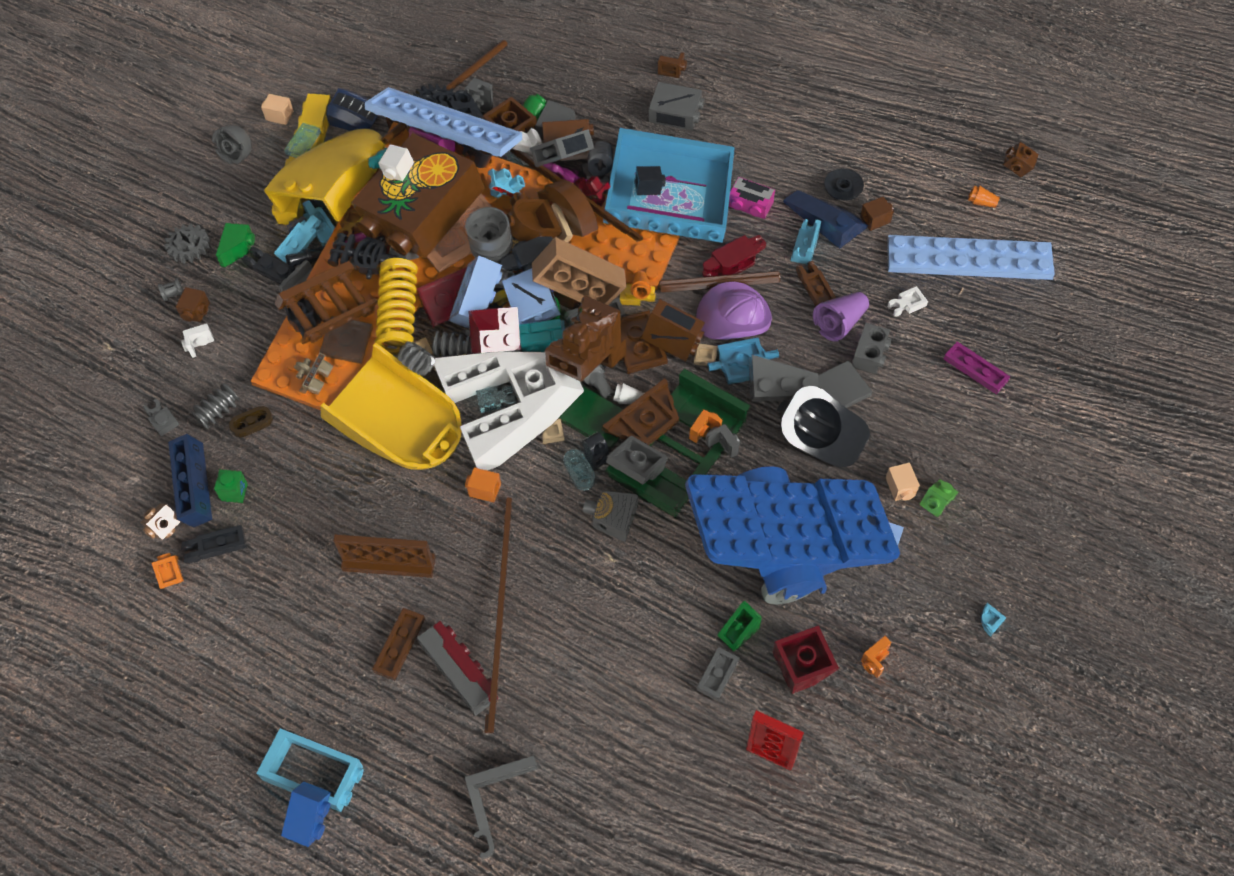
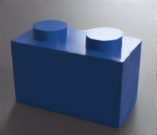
(306, 814)

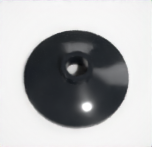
(843, 184)

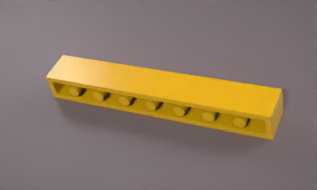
(313, 114)

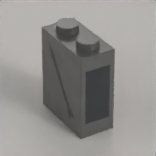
(676, 106)
(562, 148)

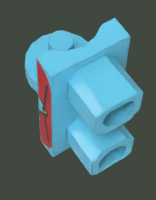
(504, 184)

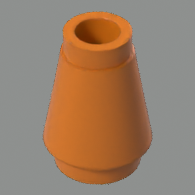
(983, 197)
(640, 286)

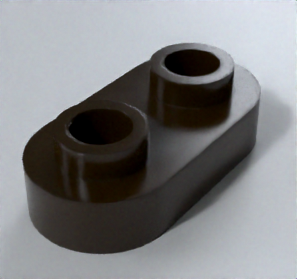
(251, 421)

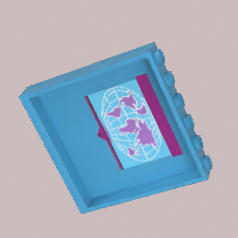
(695, 187)

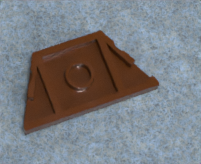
(646, 417)

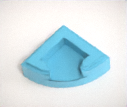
(991, 619)

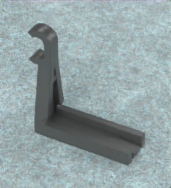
(490, 777)

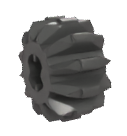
(416, 358)

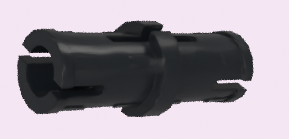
(306, 254)

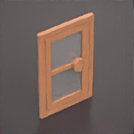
(455, 243)

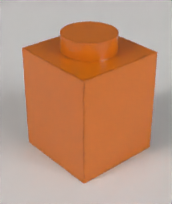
(483, 484)

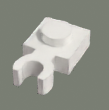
(909, 300)

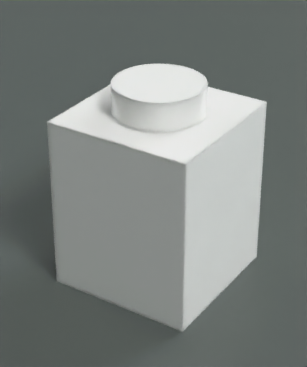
(396, 162)

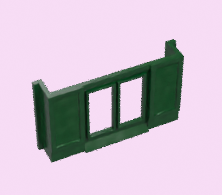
(689, 399)

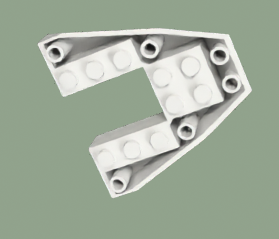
(539, 389)

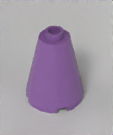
(839, 315)

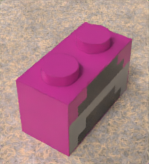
(751, 198)

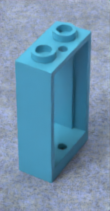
(278, 751)

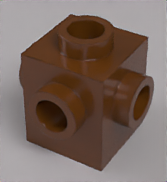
(1020, 159)

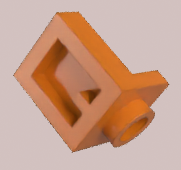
(702, 424)
(167, 570)
(874, 655)

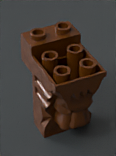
(588, 341)

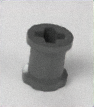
(170, 289)

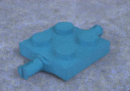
(735, 359)

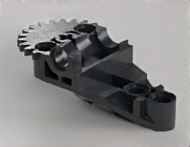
(461, 102)

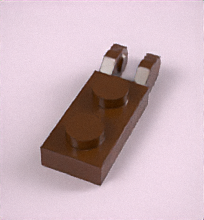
(815, 283)

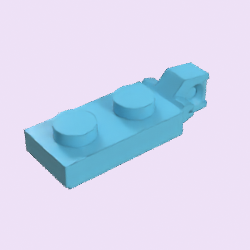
(326, 227)
(299, 237)

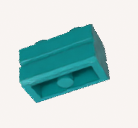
(539, 335)

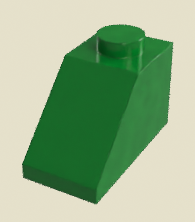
(234, 243)

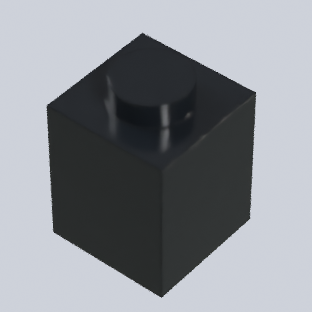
(649, 180)

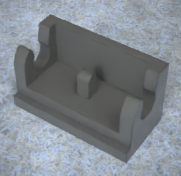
(482, 94)

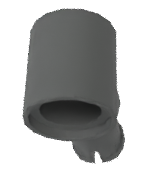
(597, 379)

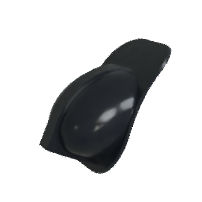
(823, 427)

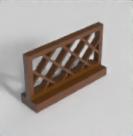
(381, 557)

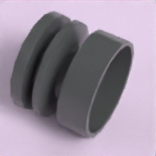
(489, 234)

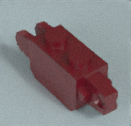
(733, 257)

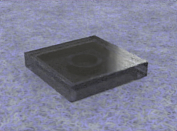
(347, 341)

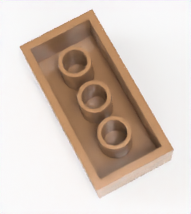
(577, 273)

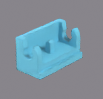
(806, 242)

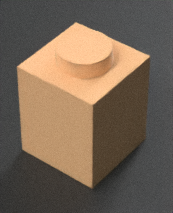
(277, 109)
(902, 482)

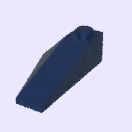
(836, 223)

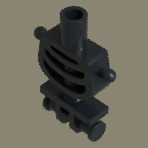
(374, 251)

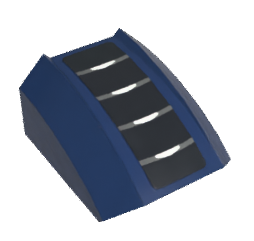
(348, 111)

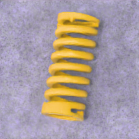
(386, 304)

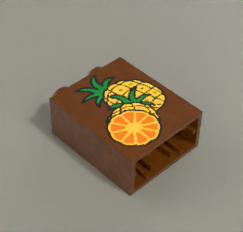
(422, 206)

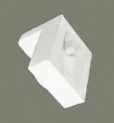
(196, 337)

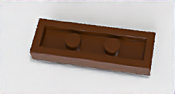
(398, 644)

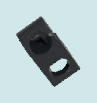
(595, 448)

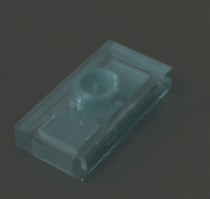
(302, 140)

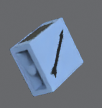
(533, 300)

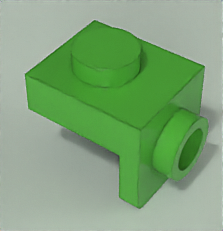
(938, 497)

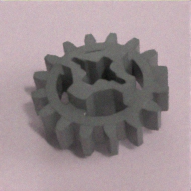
(187, 243)

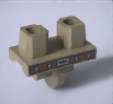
(320, 366)

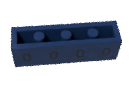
(190, 481)

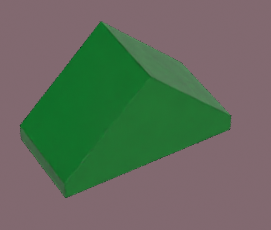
(740, 626)

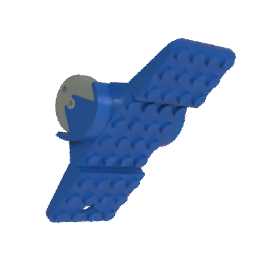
(790, 528)

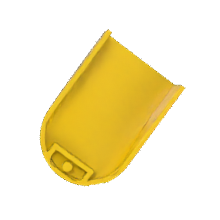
(328, 172)
(396, 414)

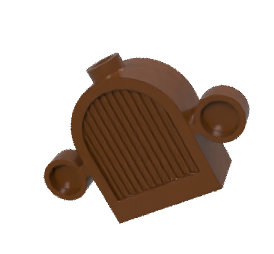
(532, 218)

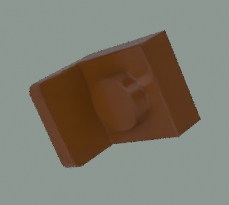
(671, 66)

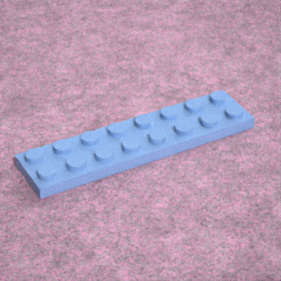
(444, 121)
(970, 257)

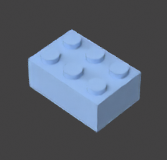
(475, 289)

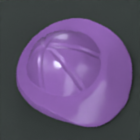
(733, 312)

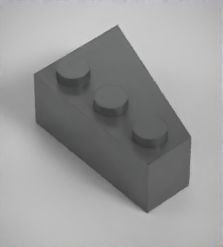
(776, 380)

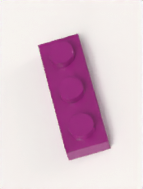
(976, 367)

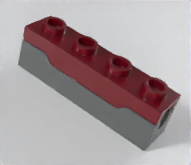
(457, 667)

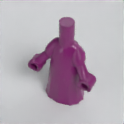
(562, 172)

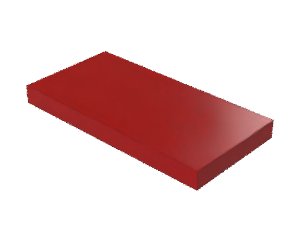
(774, 740)

